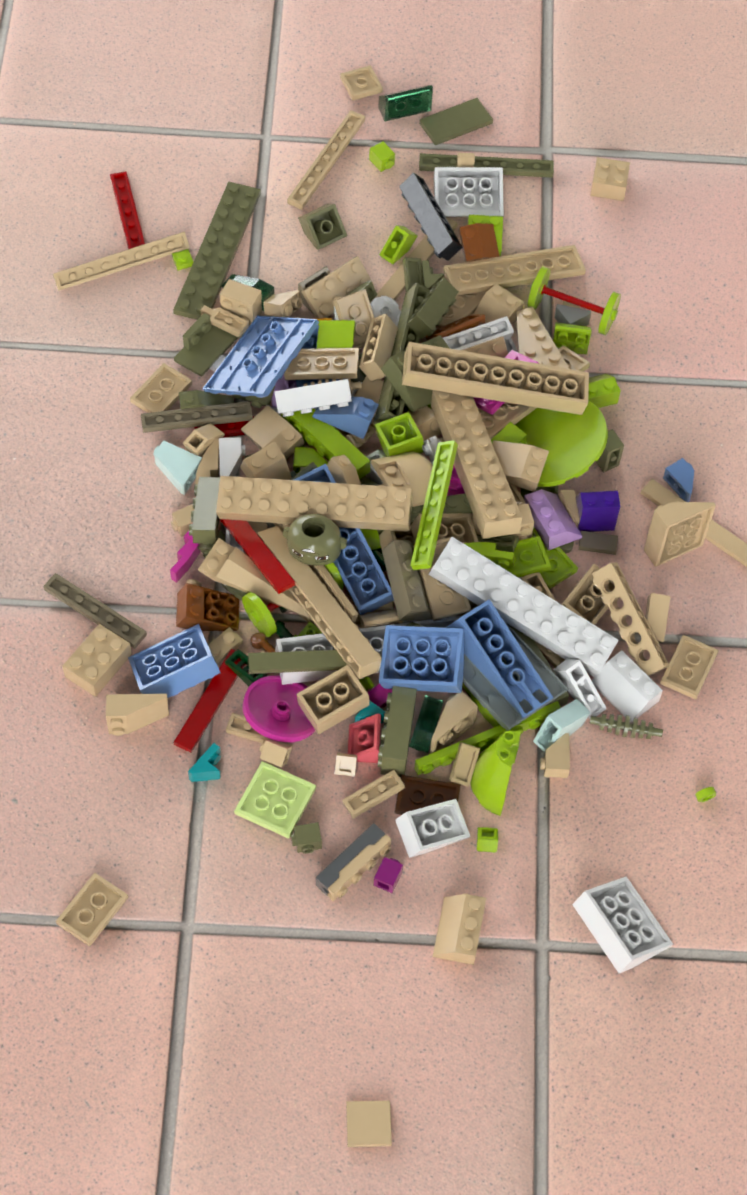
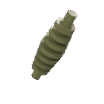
(626, 726)

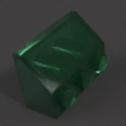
(406, 102)

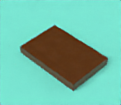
(424, 793)

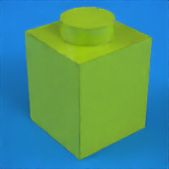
(382, 156)

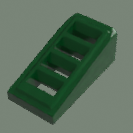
(242, 673)

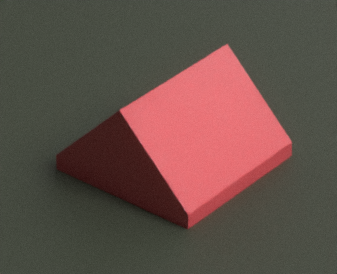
(365, 739)

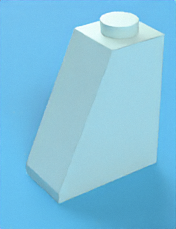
(177, 465)
(562, 721)

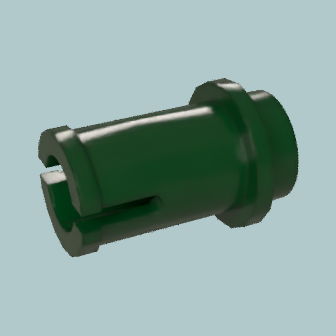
(282, 631)

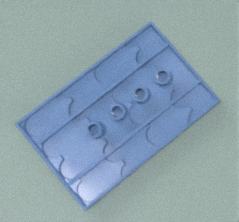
(261, 356)

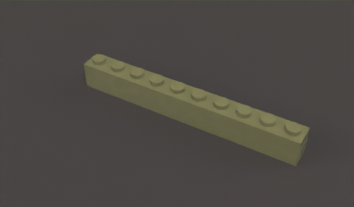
(390, 401)

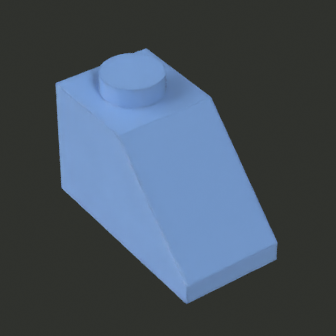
(680, 478)

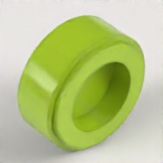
(705, 794)

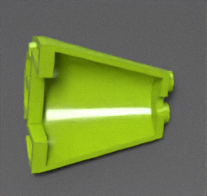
(493, 771)

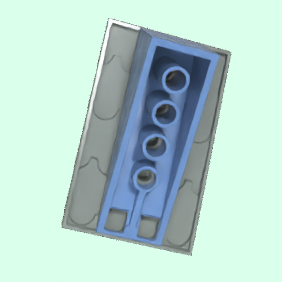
(503, 668)

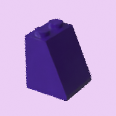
(598, 510)

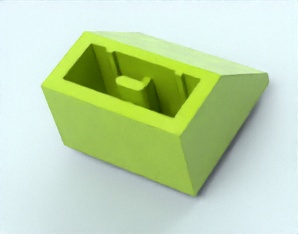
(572, 336)

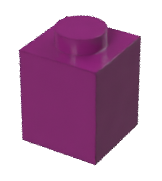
(388, 874)

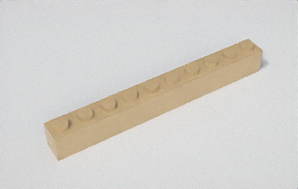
(324, 609)

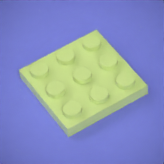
(275, 799)

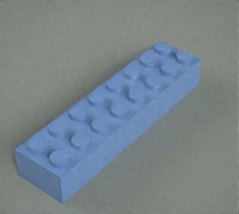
(356, 562)

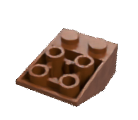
(206, 607)

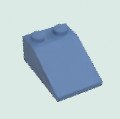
(352, 418)

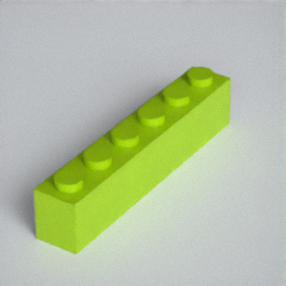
(328, 440)

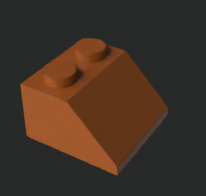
(478, 242)

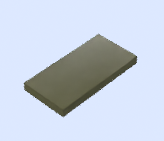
(456, 121)

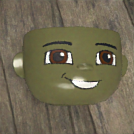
(314, 540)

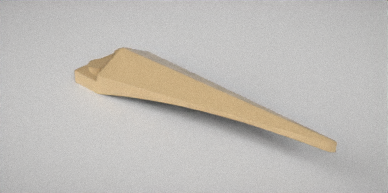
(237, 570)

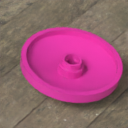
(275, 711)

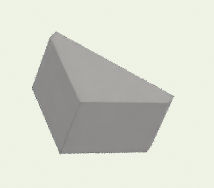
(572, 315)

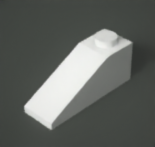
(230, 455)
(580, 686)

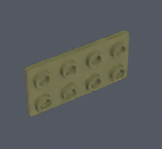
(203, 345)

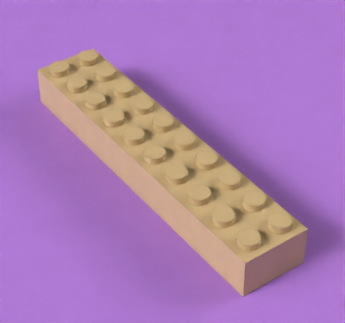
(495, 378)
(477, 465)
(288, 499)

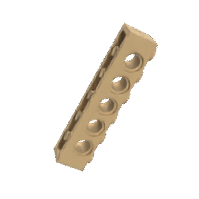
(639, 624)

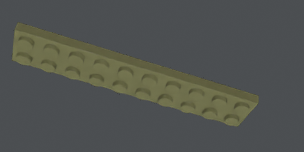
(217, 250)

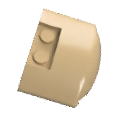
(407, 471)

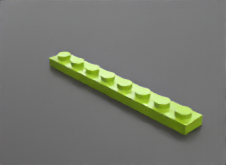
(434, 505)
(482, 740)

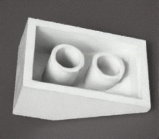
(432, 827)

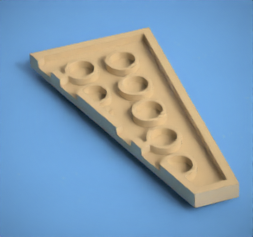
(535, 340)

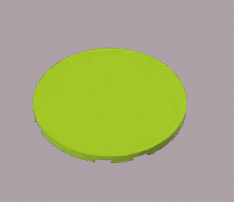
(570, 438)

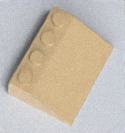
(677, 530)

